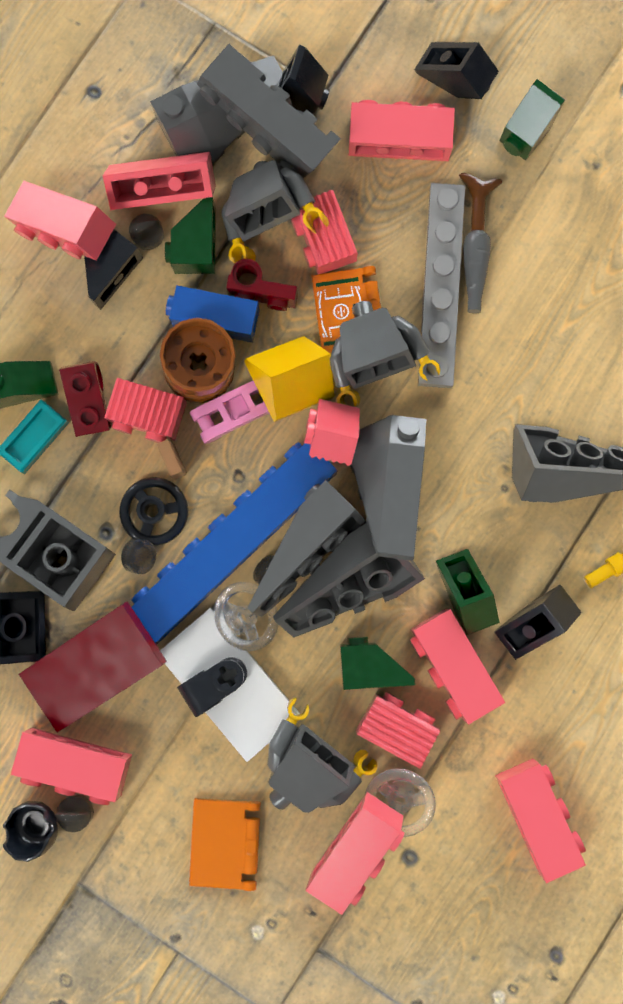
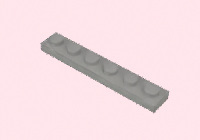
(442, 282)

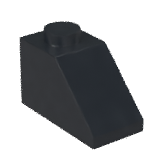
(458, 68)
(305, 81)
(111, 268)
(538, 622)

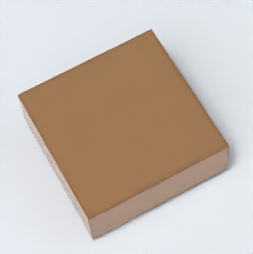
(172, 459)

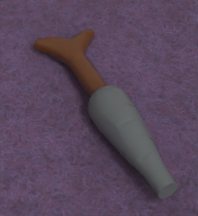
(477, 241)

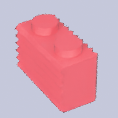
(331, 245)
(145, 410)
(333, 431)
(398, 730)

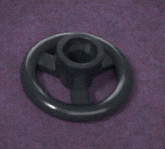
(145, 502)

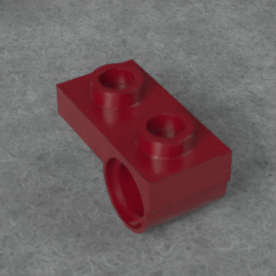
(274, 294)
(85, 397)

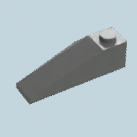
(195, 124)
(561, 468)
(389, 482)
(316, 529)
(346, 582)

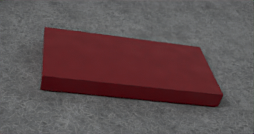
(92, 667)

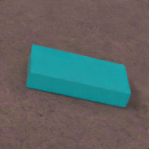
(32, 436)

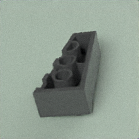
(265, 113)

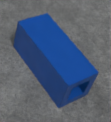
(232, 313)

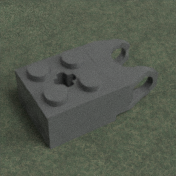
(40, 542)

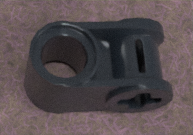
(209, 687)

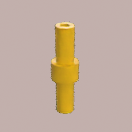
(613, 566)

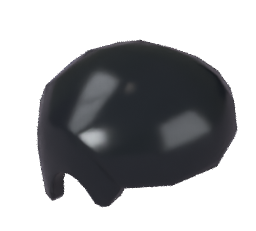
(30, 831)

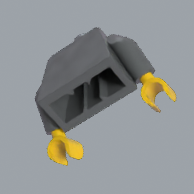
(264, 201)
(375, 348)
(309, 769)

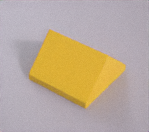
(292, 376)

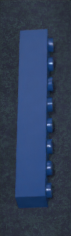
(230, 541)

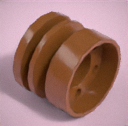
(198, 341)

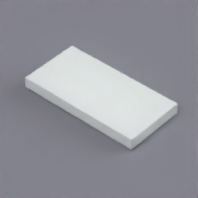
(249, 713)

